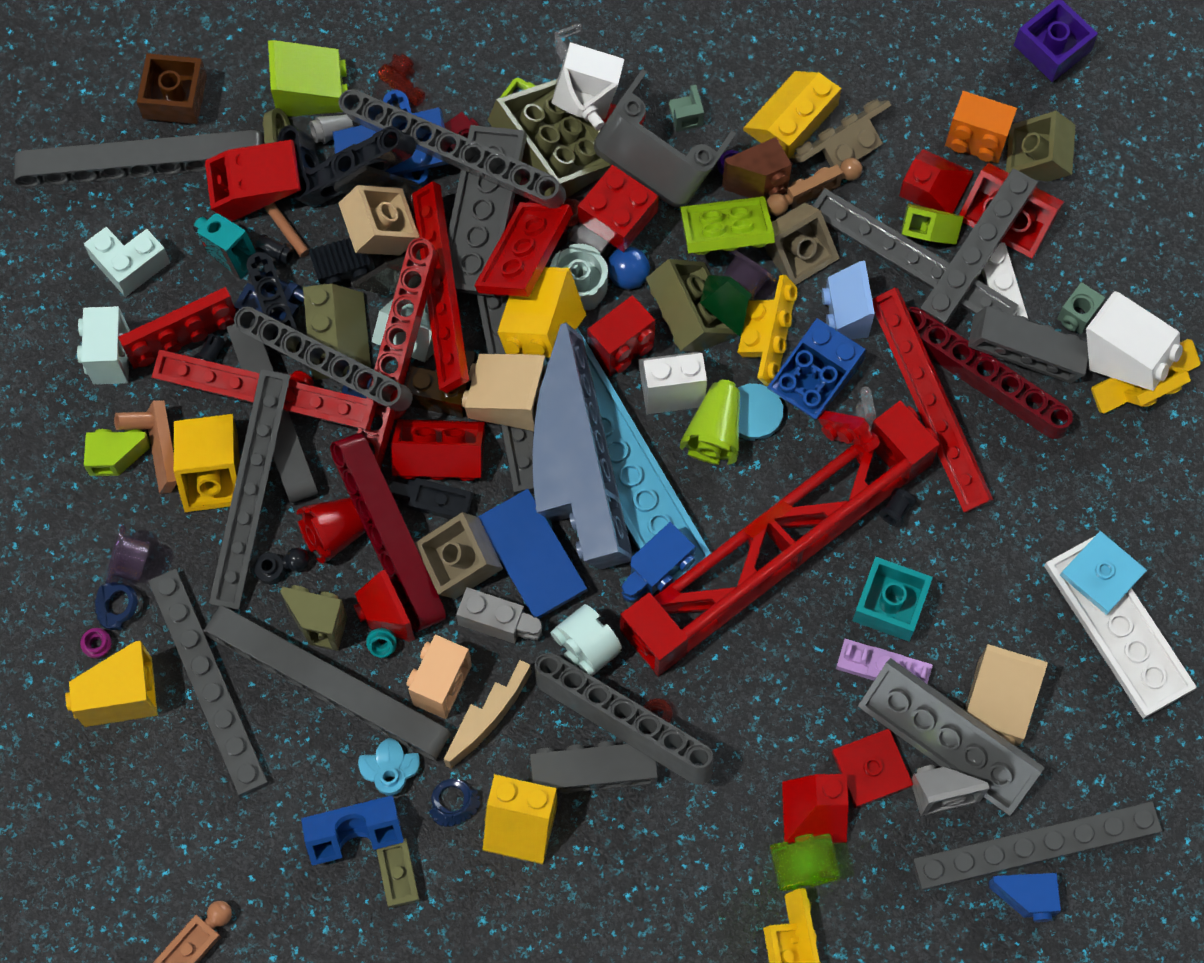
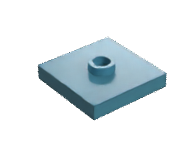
(1103, 572)

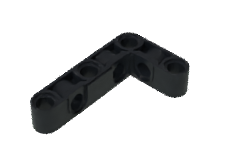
(317, 180)

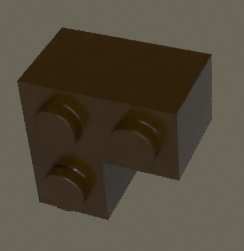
(426, 391)

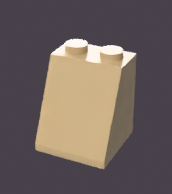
(505, 389)
(1005, 691)

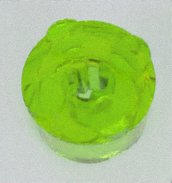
(805, 862)

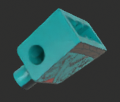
(218, 239)

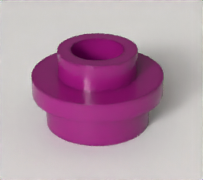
(92, 635)

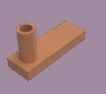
(157, 424)

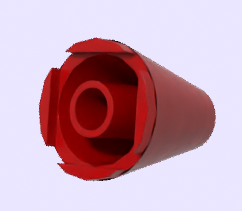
(330, 527)

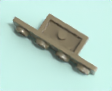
(850, 140)

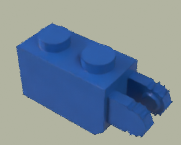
(658, 562)

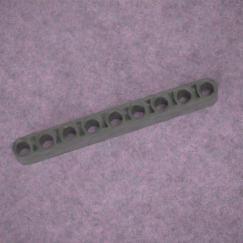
(462, 154)
(125, 158)
(327, 683)

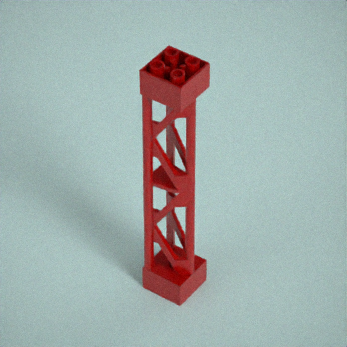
(903, 446)

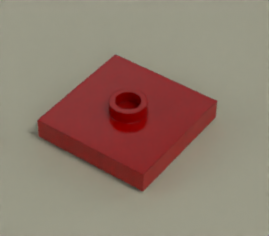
(872, 768)

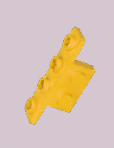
(767, 329)
(1115, 392)
(795, 940)

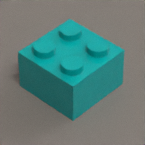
(892, 599)

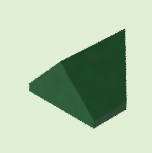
(726, 301)

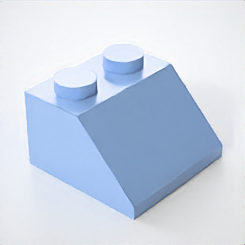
(849, 301)

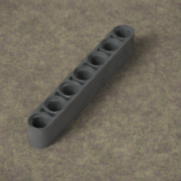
(332, 365)
(287, 450)
(629, 729)

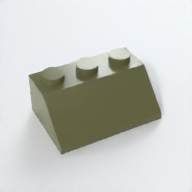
(678, 291)
(337, 320)

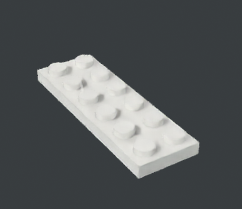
(1127, 643)

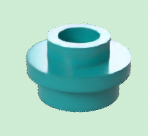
(381, 649)

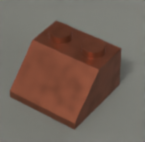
(758, 171)

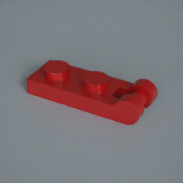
(848, 429)

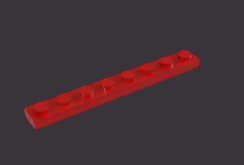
(442, 296)
(242, 385)
(931, 400)

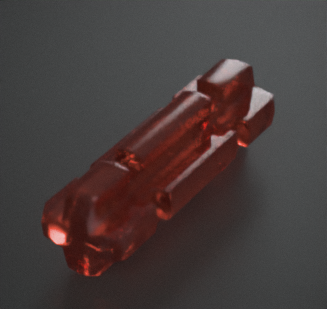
(399, 82)

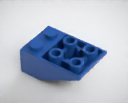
(817, 369)

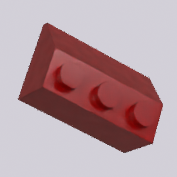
(1032, 222)
(438, 449)

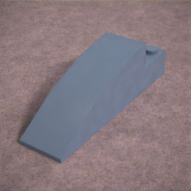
(573, 459)

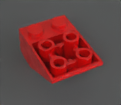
(251, 178)

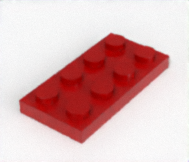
(523, 250)
(179, 328)

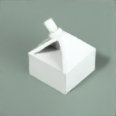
(587, 83)

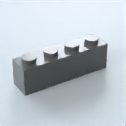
(1028, 344)
(592, 768)

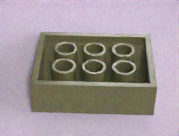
(555, 138)

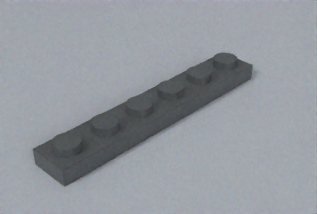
(979, 246)

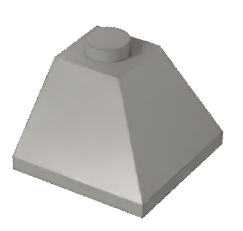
(945, 789)

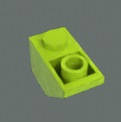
(931, 224)
(113, 452)

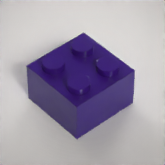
(1055, 39)

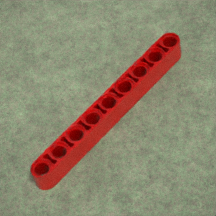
(396, 324)

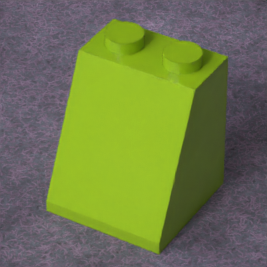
(306, 78)

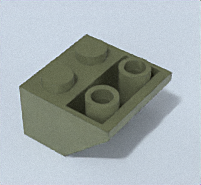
(317, 616)

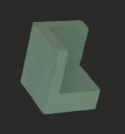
(687, 111)

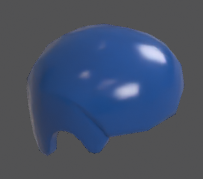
(628, 268)

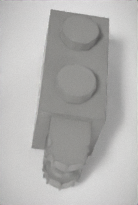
(496, 617)

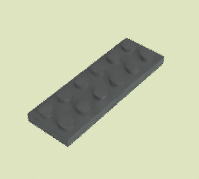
(481, 209)
(950, 735)

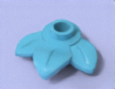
(389, 762)

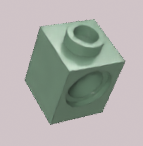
(1083, 298)

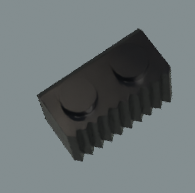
(339, 263)

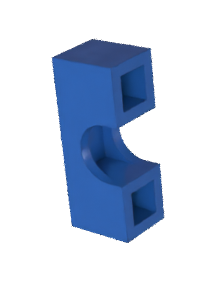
(330, 830)

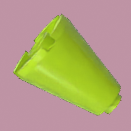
(715, 426)

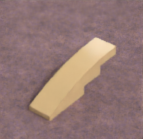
(481, 722)

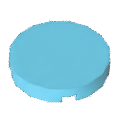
(759, 412)

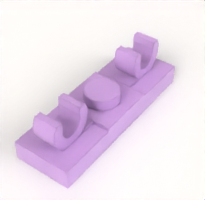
(869, 661)

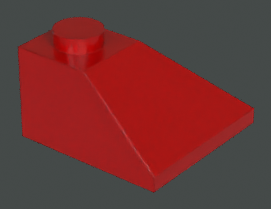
(935, 182)
(382, 607)
(815, 807)

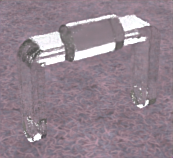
(561, 47)
(866, 408)

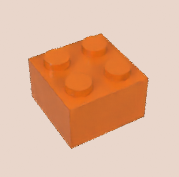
(980, 127)

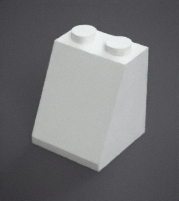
(1131, 343)
(673, 382)

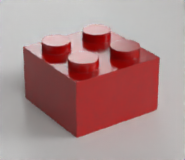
(618, 208)
(621, 336)

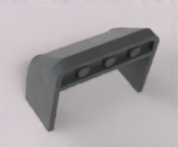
(649, 157)

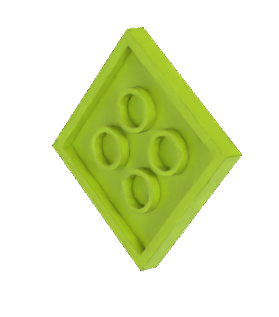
(727, 225)

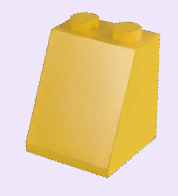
(533, 322)
(206, 461)
(115, 689)
(519, 819)

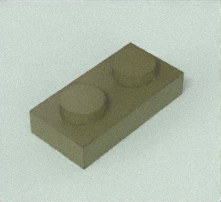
(397, 875)

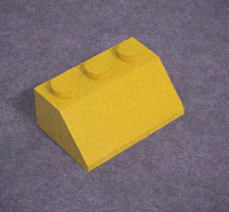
(795, 110)

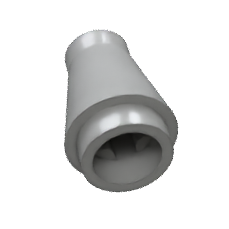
(324, 126)

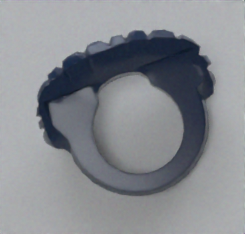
(104, 595)
(443, 816)

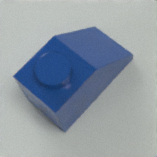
(1029, 894)

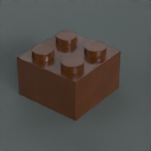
(171, 88)

